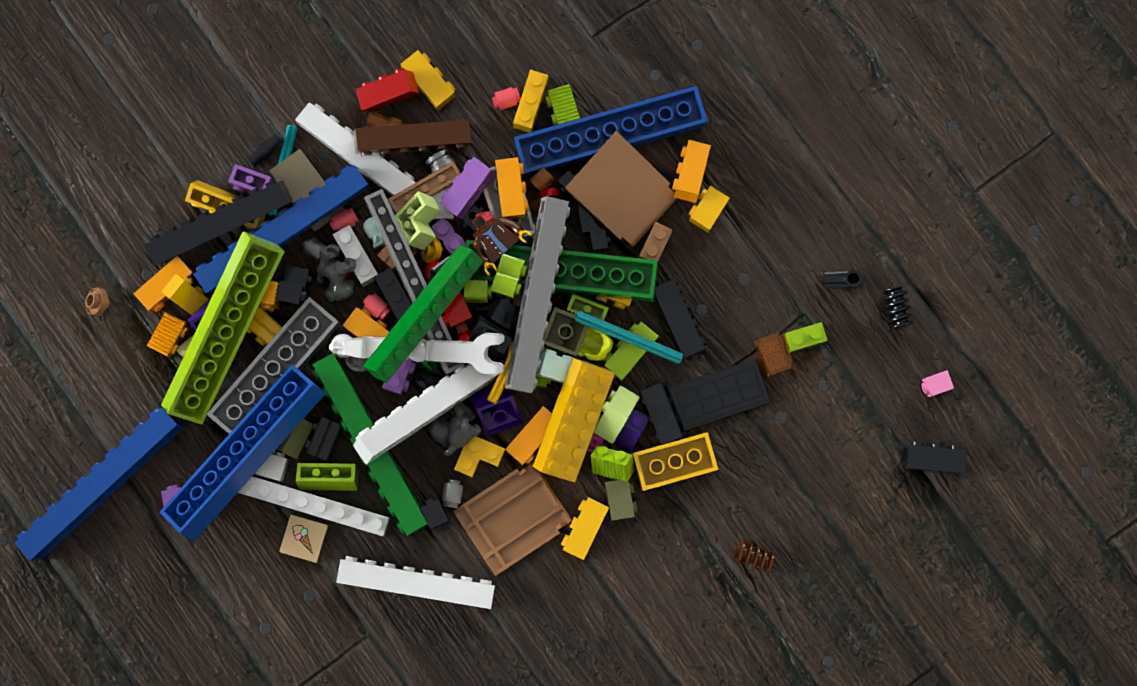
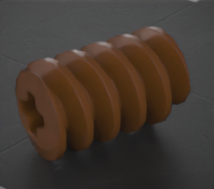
(754, 556)

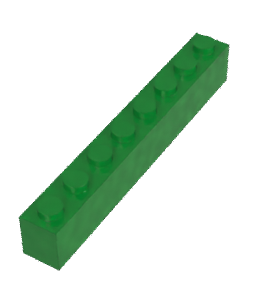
(423, 313)

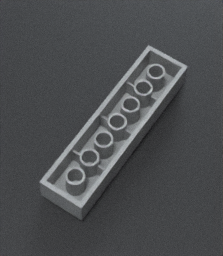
(291, 346)

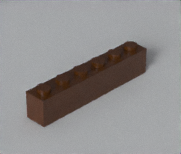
(412, 136)

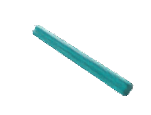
(628, 337)

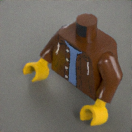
(495, 238)

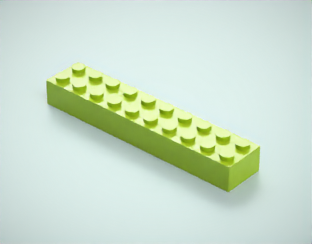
(222, 328)

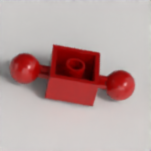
(456, 314)

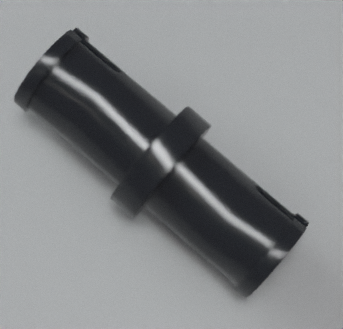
(265, 149)

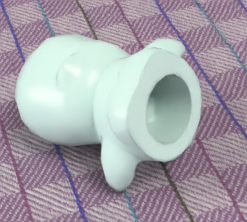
(372, 232)

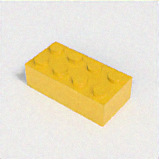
(675, 461)

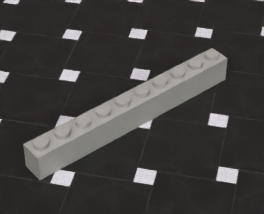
(404, 262)
(537, 295)

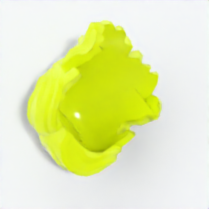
(595, 345)

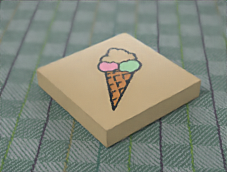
(303, 538)

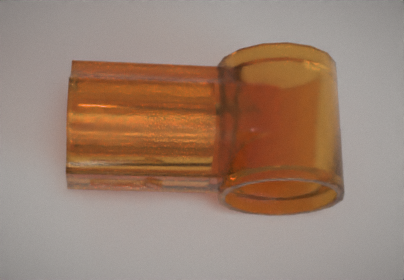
(376, 119)
(542, 180)

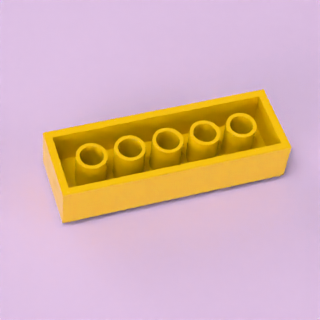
(573, 420)

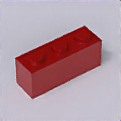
(387, 90)

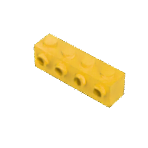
(208, 197)

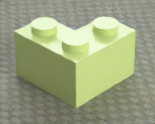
(415, 220)
(615, 413)

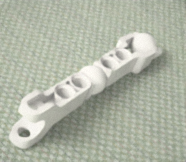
(470, 352)

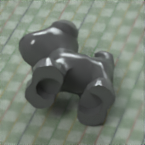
(328, 266)
(456, 431)

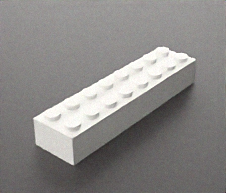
(420, 412)

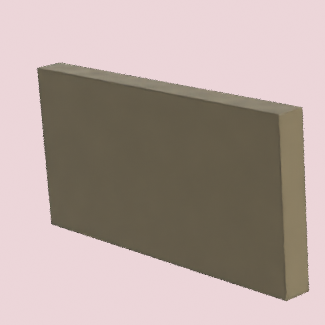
(300, 179)

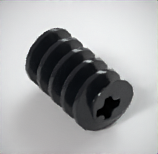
(898, 307)

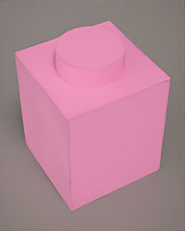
(937, 384)

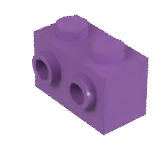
(246, 180)
(399, 381)

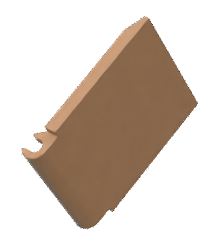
(622, 190)
(512, 518)

